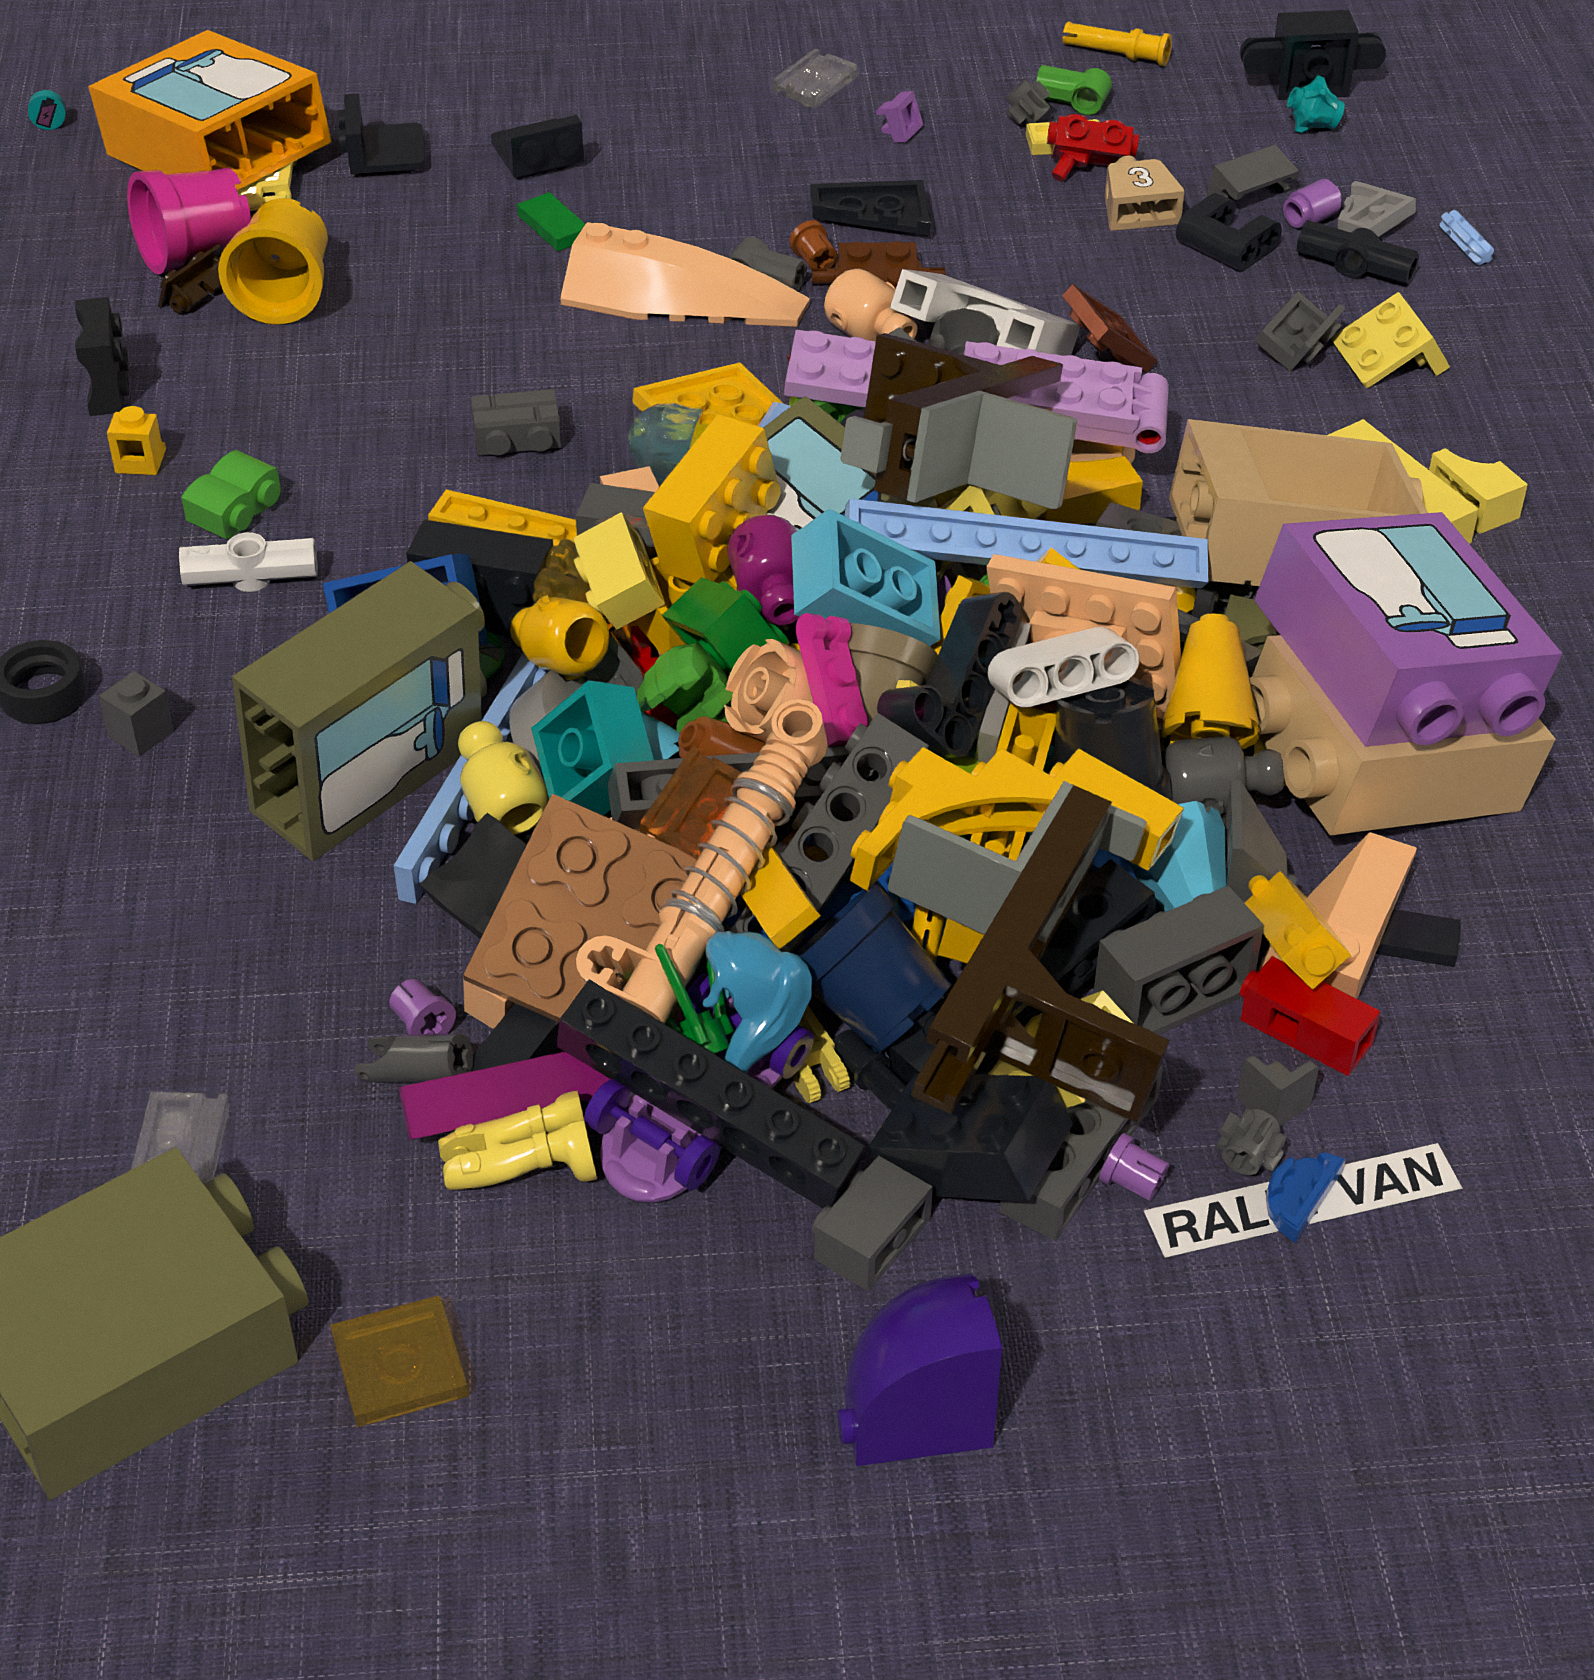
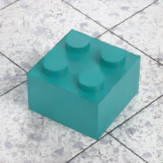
(585, 740)

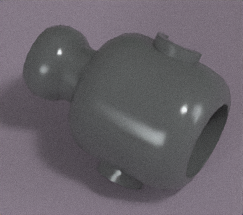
(1205, 766)

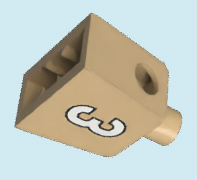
(1141, 194)

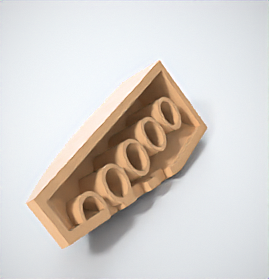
(646, 273)

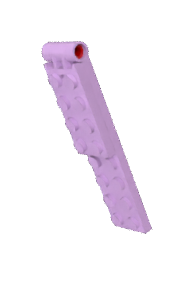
(1105, 397)

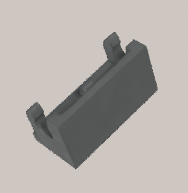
(1252, 173)

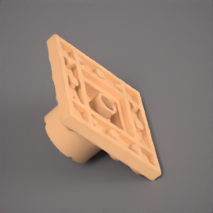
(1072, 600)

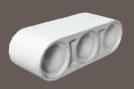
(1043, 659)

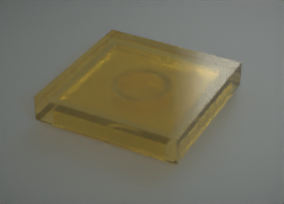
(399, 1360)

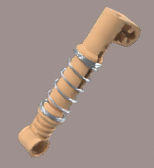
(687, 920)

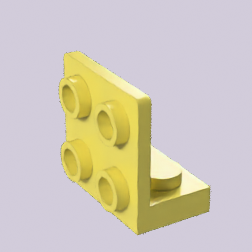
(1386, 341)

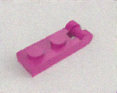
(831, 674)

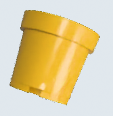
(273, 288)

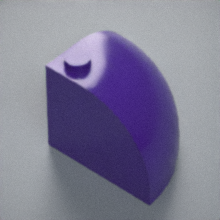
(924, 1375)

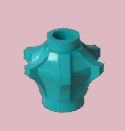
(1315, 106)

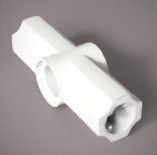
(248, 562)

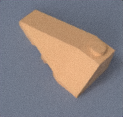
(1359, 903)

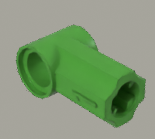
(1071, 87)

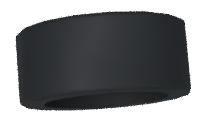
(44, 703)

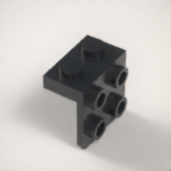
(378, 146)
(540, 146)

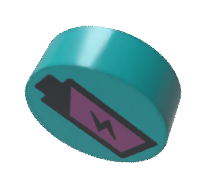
(46, 110)

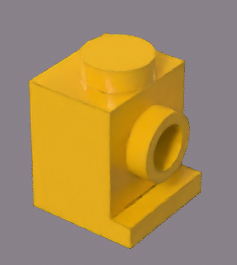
(135, 433)

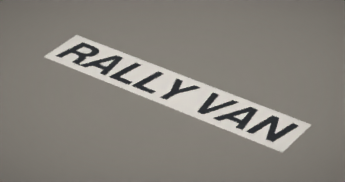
(1359, 1188)

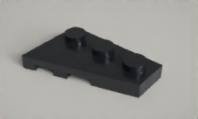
(873, 204)

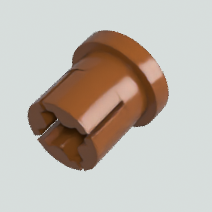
(811, 243)

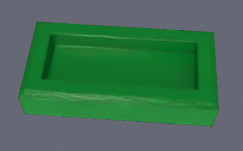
(551, 220)

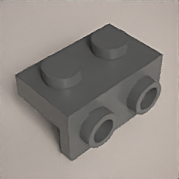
(1296, 331)

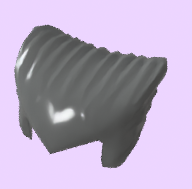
(963, 325)

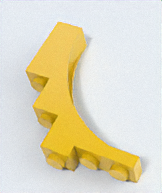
(1002, 797)

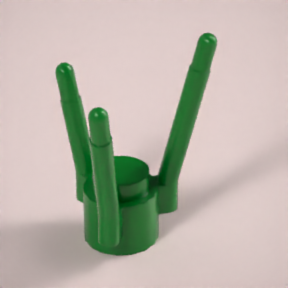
(700, 1027)

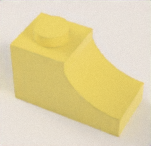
(1489, 487)

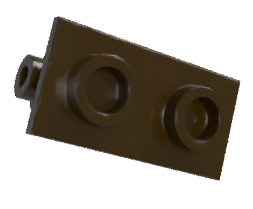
(183, 287)

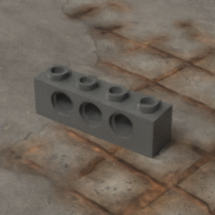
(1075, 1166)

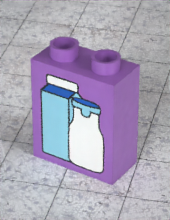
(1406, 629)

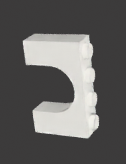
(1017, 325)

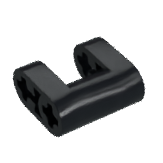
(1209, 231)

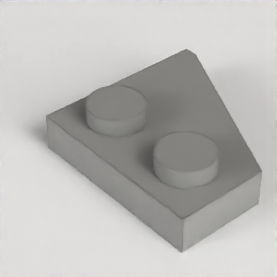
(1374, 209)

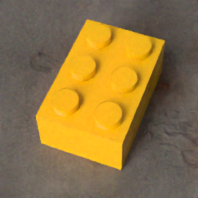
(708, 494)

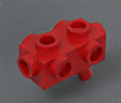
(1088, 142)

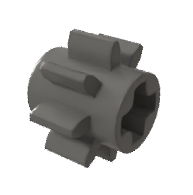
(1027, 102)
(1251, 1141)

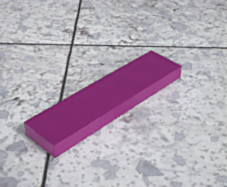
(494, 1092)

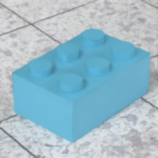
(863, 578)

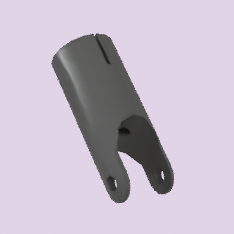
(416, 1058)

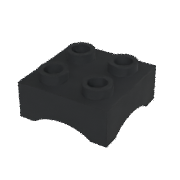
(102, 355)
(477, 875)

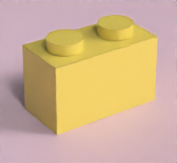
(617, 571)

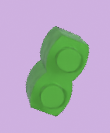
(231, 494)

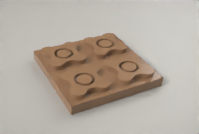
(573, 884)

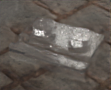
(815, 78)
(187, 1123)

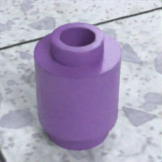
(1312, 203)

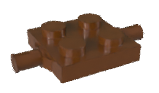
(879, 258)

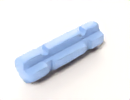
(1466, 237)

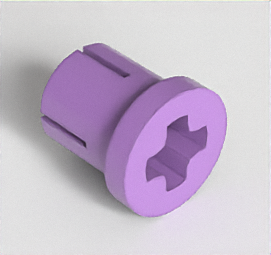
(438, 1011)
(1133, 1168)

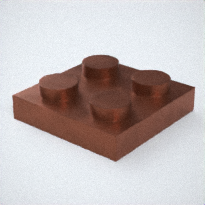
(1108, 329)

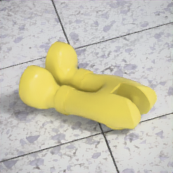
(518, 1144)

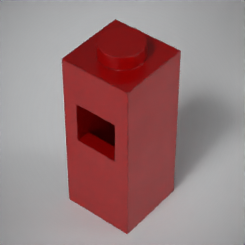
(1313, 1021)

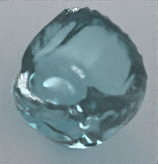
(662, 437)

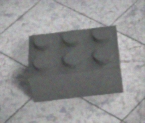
(1180, 961)

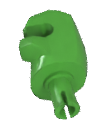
(687, 683)

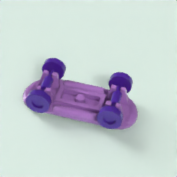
(652, 1153)

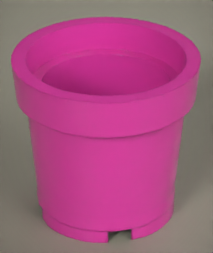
(183, 214)

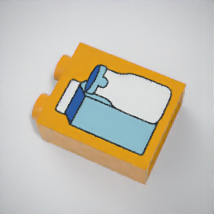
(211, 109)

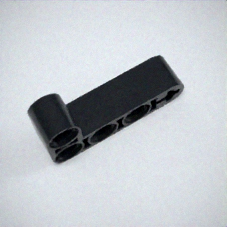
(956, 696)

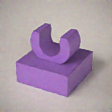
(901, 116)

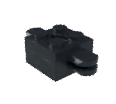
(1296, 64)

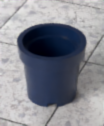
(872, 969)

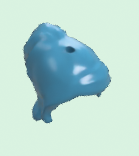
(766, 989)

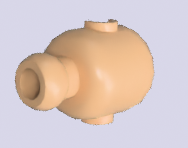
(861, 306)

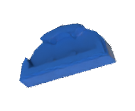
(1299, 1190)

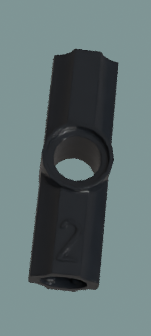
(1357, 252)

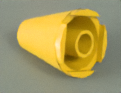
(1212, 686)

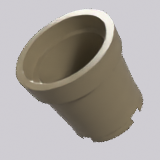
(883, 659)

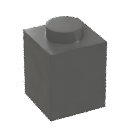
(136, 713)

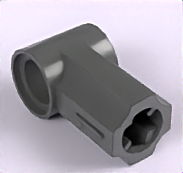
(781, 267)

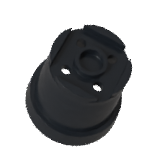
(1116, 728)

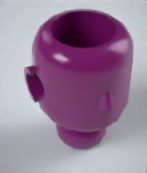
(763, 564)

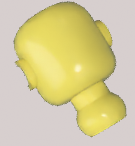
(501, 778)

